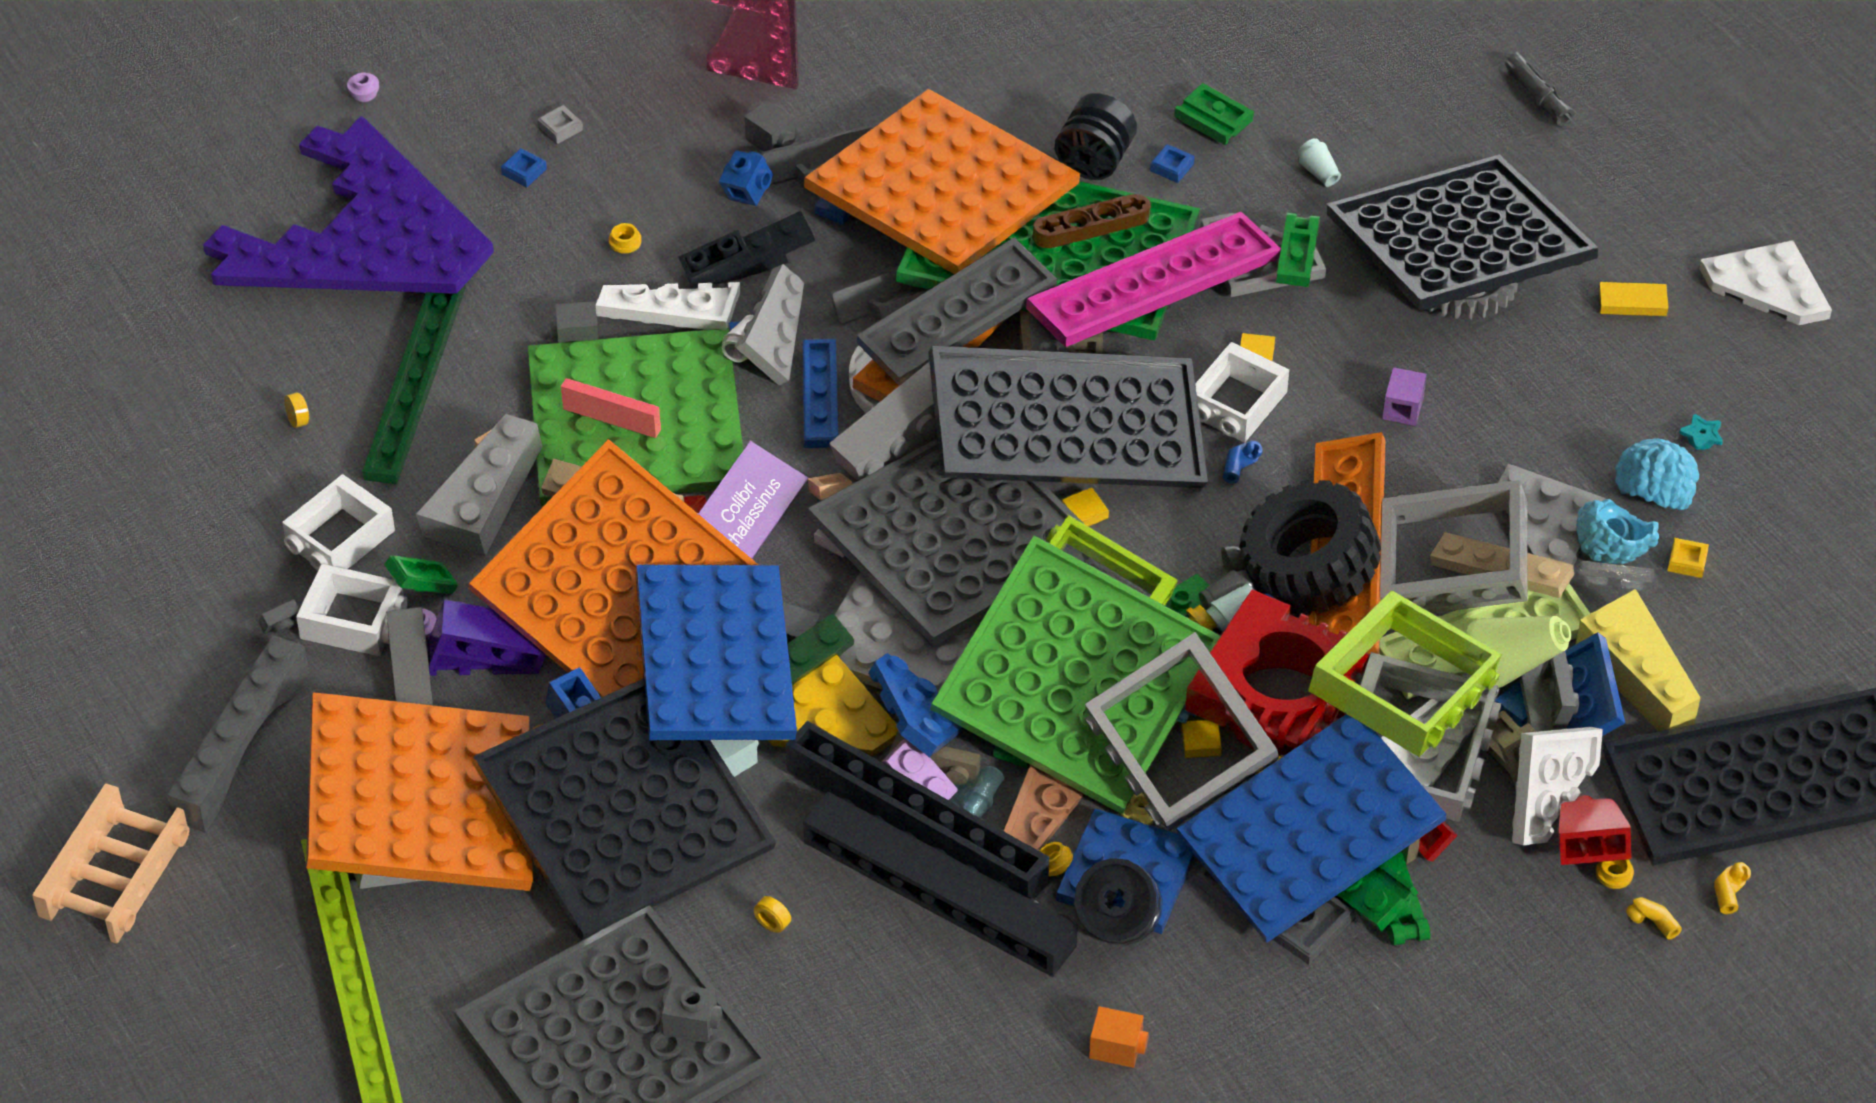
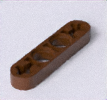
(1056, 228)

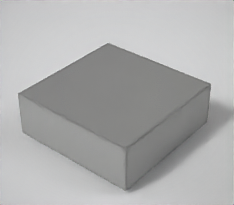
(560, 124)

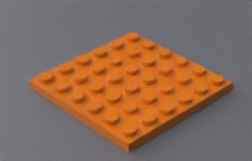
(942, 181)
(574, 566)
(401, 793)

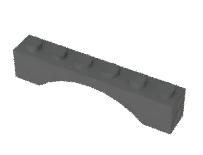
(209, 773)

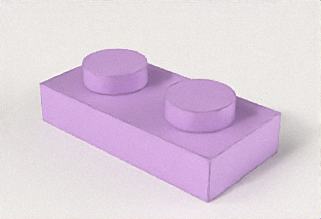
(920, 768)

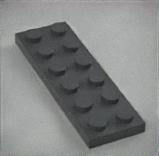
(956, 309)

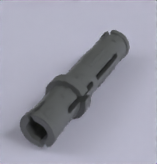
(1546, 96)

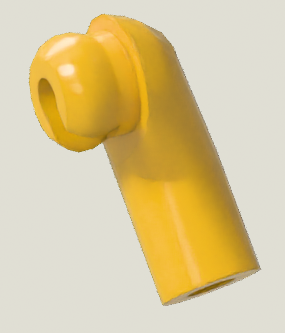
(1728, 884)
(1657, 913)

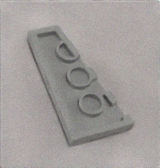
(773, 330)

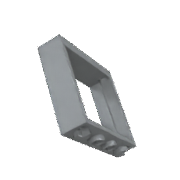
(1465, 590)
(1441, 687)
(1172, 816)

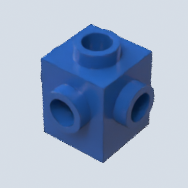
(746, 177)

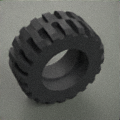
(1300, 516)

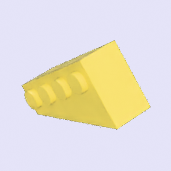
(1643, 662)

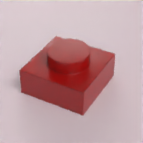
(1436, 841)

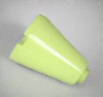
(1521, 641)

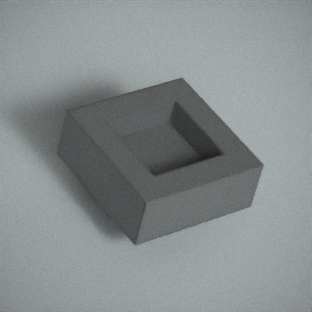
(279, 618)

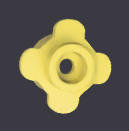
(1136, 813)

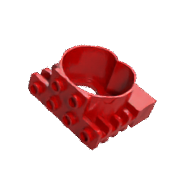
(1265, 638)

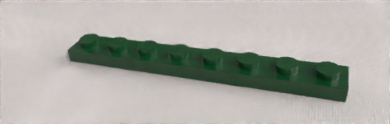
(411, 387)

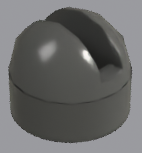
(1231, 558)

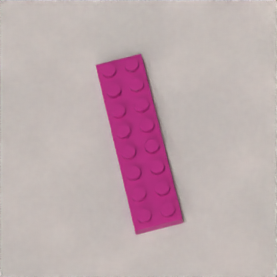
(1152, 279)

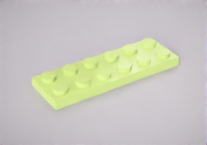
(1567, 608)

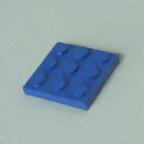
(1152, 848)

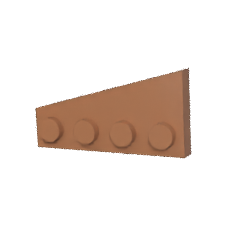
(1041, 808)

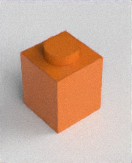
(1117, 1037)

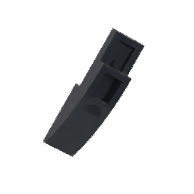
(740, 257)

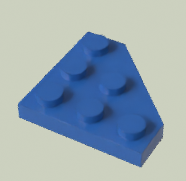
(911, 701)

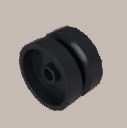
(1096, 899)

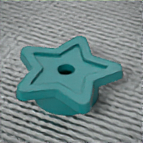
(1700, 440)

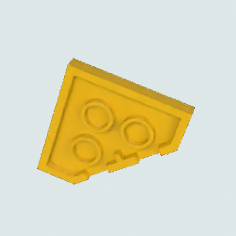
(843, 707)

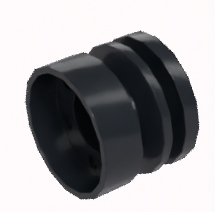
(1096, 136)

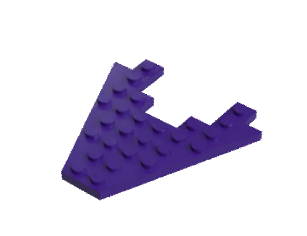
(388, 238)

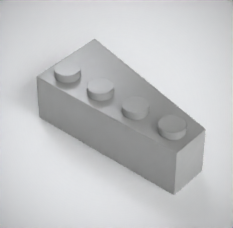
(889, 429)
(483, 488)

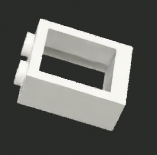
(1239, 364)
(337, 496)
(345, 634)

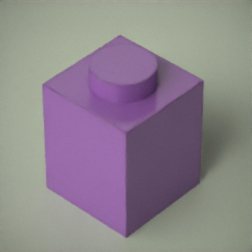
(1404, 396)

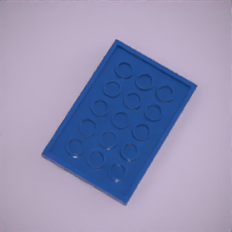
(715, 652)
(1311, 825)

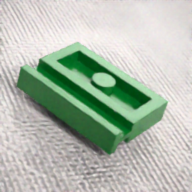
(1214, 114)
(1378, 896)

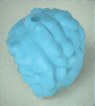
(1658, 473)
(1612, 533)

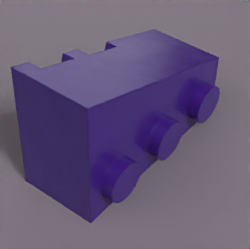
(479, 639)

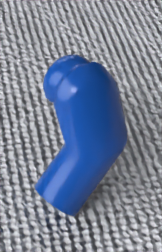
(1240, 457)

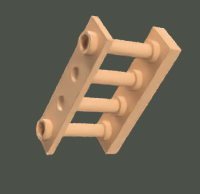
(91, 838)

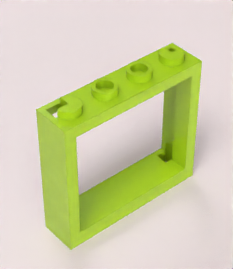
(1114, 557)
(1430, 633)

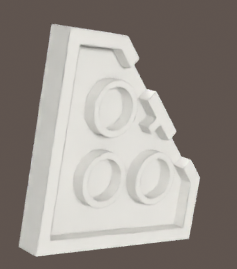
(1769, 279)
(1549, 775)

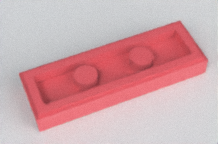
(611, 408)

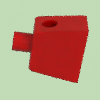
(1593, 831)

